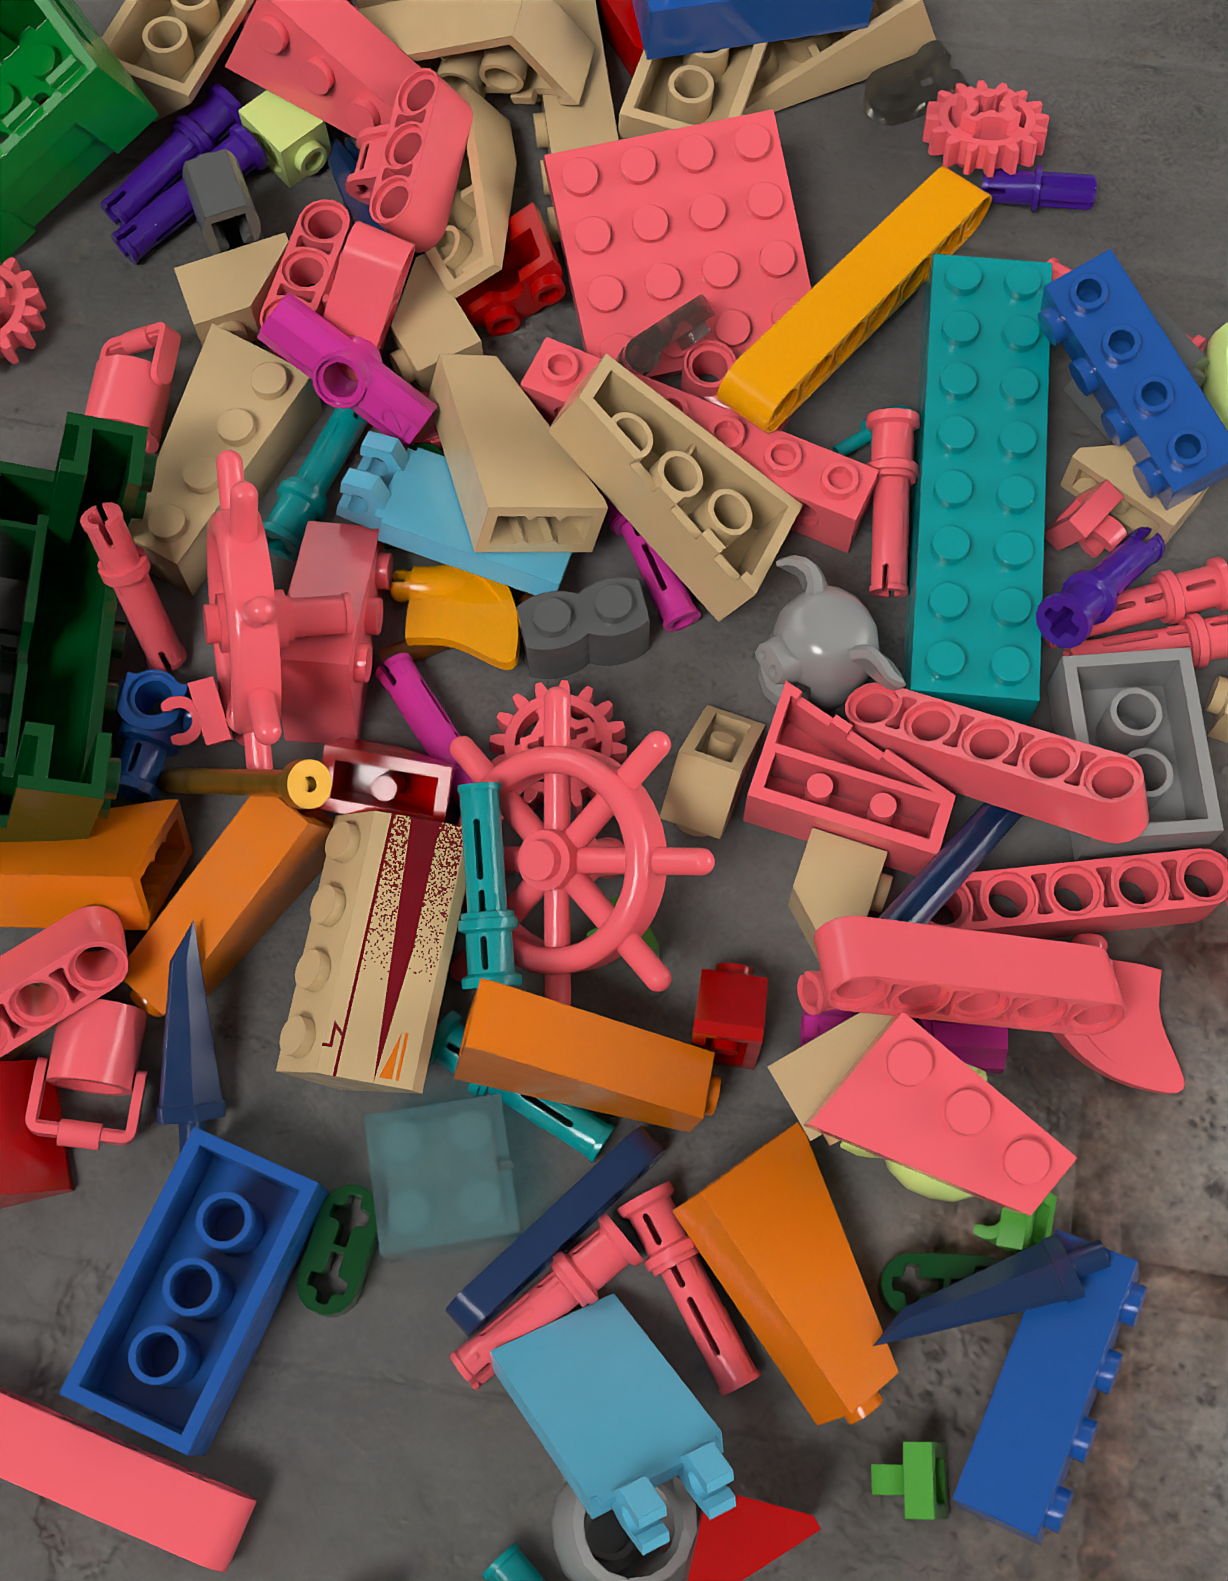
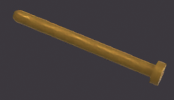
(300, 784)

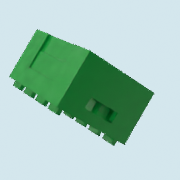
(89, 113)

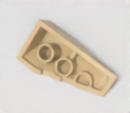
(826, 62)
(481, 204)

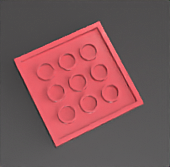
(674, 220)

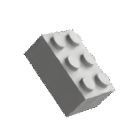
(1152, 713)

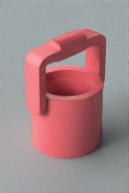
(132, 387)
(93, 1054)

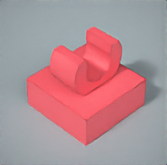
(1088, 521)
(206, 714)

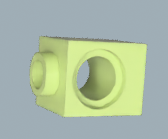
(289, 136)

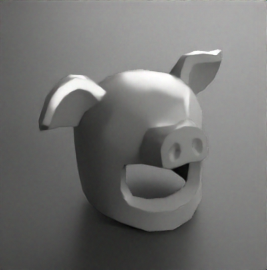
(822, 642)
(602, 1549)

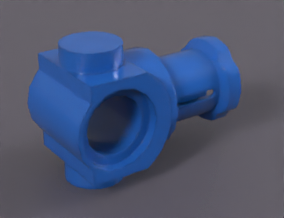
(146, 736)

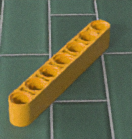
(852, 300)

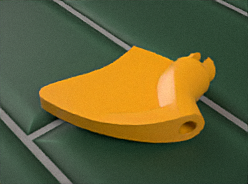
(459, 613)

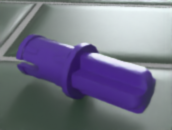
(1041, 189)

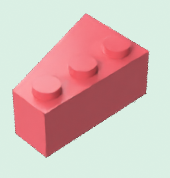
(322, 61)
(329, 674)
(839, 783)
(942, 1119)

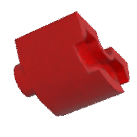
(527, 279)

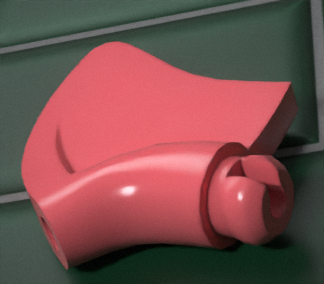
(1138, 1048)

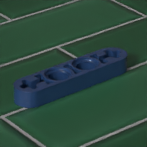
(554, 1231)

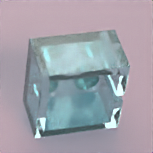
(441, 1178)

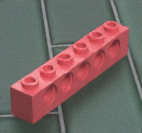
(827, 484)

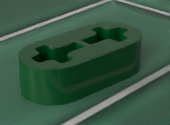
(325, 1245)
(928, 1267)

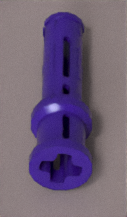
(190, 136)
(174, 206)
(1092, 595)

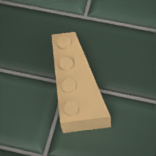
(492, 45)
(234, 402)
(676, 485)

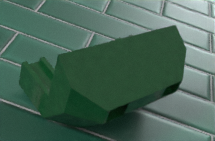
(57, 665)

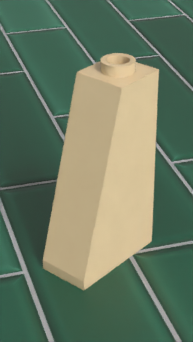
(505, 465)

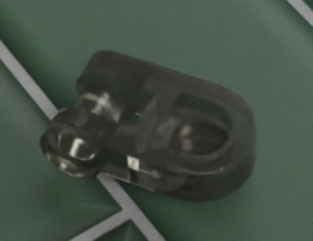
(895, 91)
(683, 326)

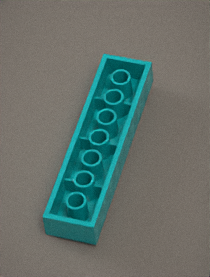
(979, 487)

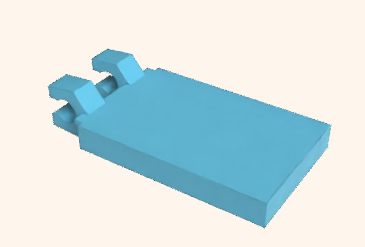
(419, 511)
(615, 1418)

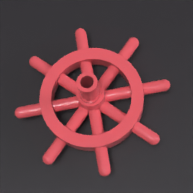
(251, 618)
(566, 858)

